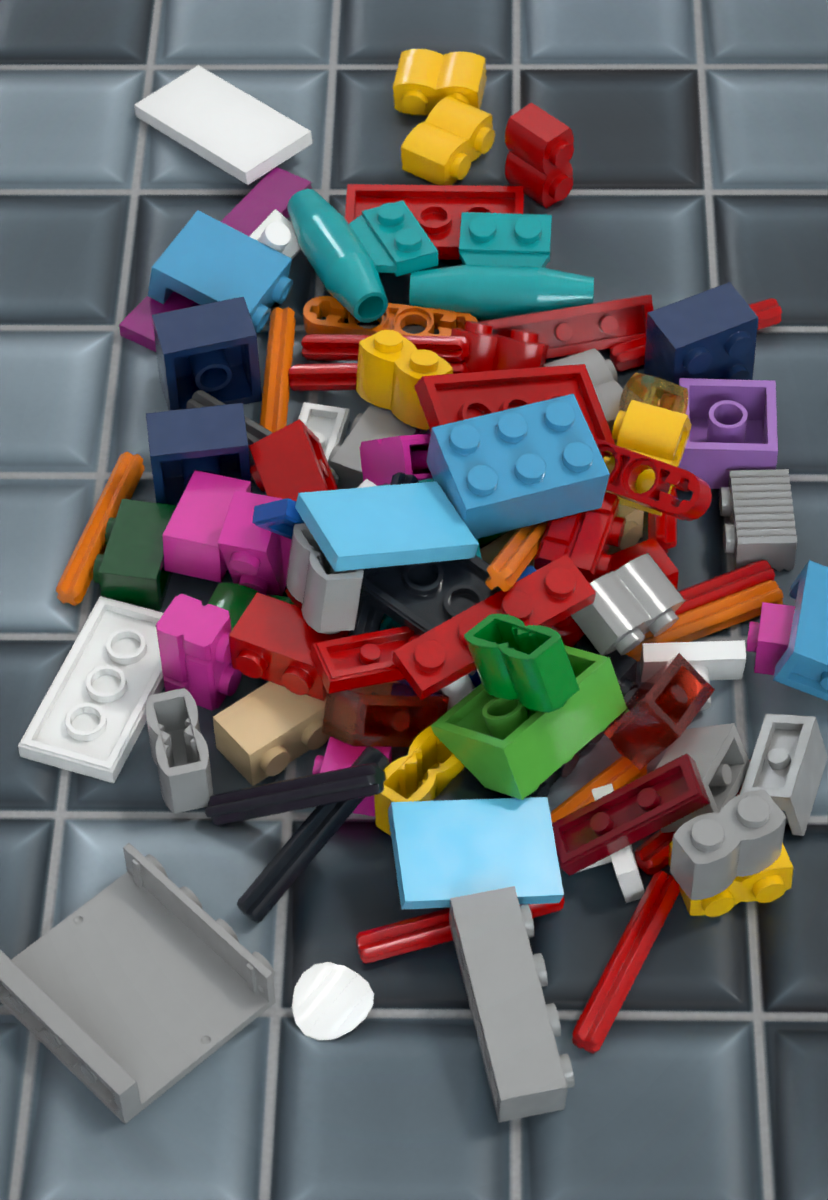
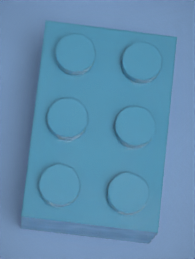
(519, 466)

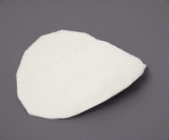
(330, 1001)

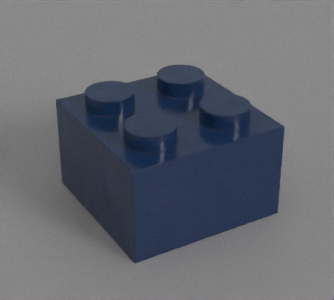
(702, 337)
(209, 351)
(196, 439)

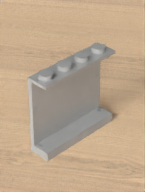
(136, 987)

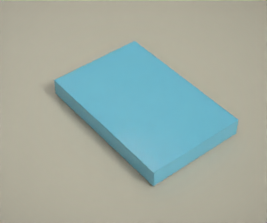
(386, 526)
(474, 848)

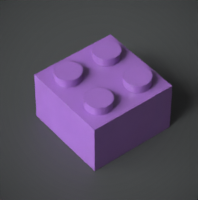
(730, 428)

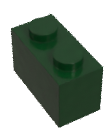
(134, 555)

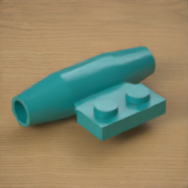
(355, 252)
(501, 271)

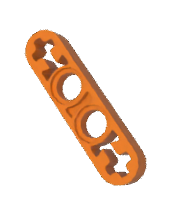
(394, 318)

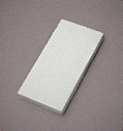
(223, 124)
(99, 693)

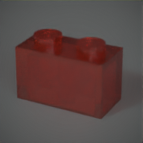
(659, 712)
(381, 715)

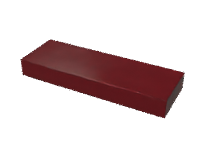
(629, 814)

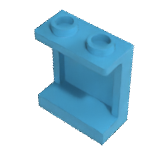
(218, 264)
(806, 658)

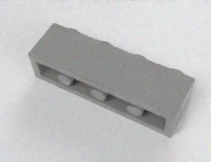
(508, 1004)

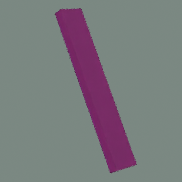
(269, 194)

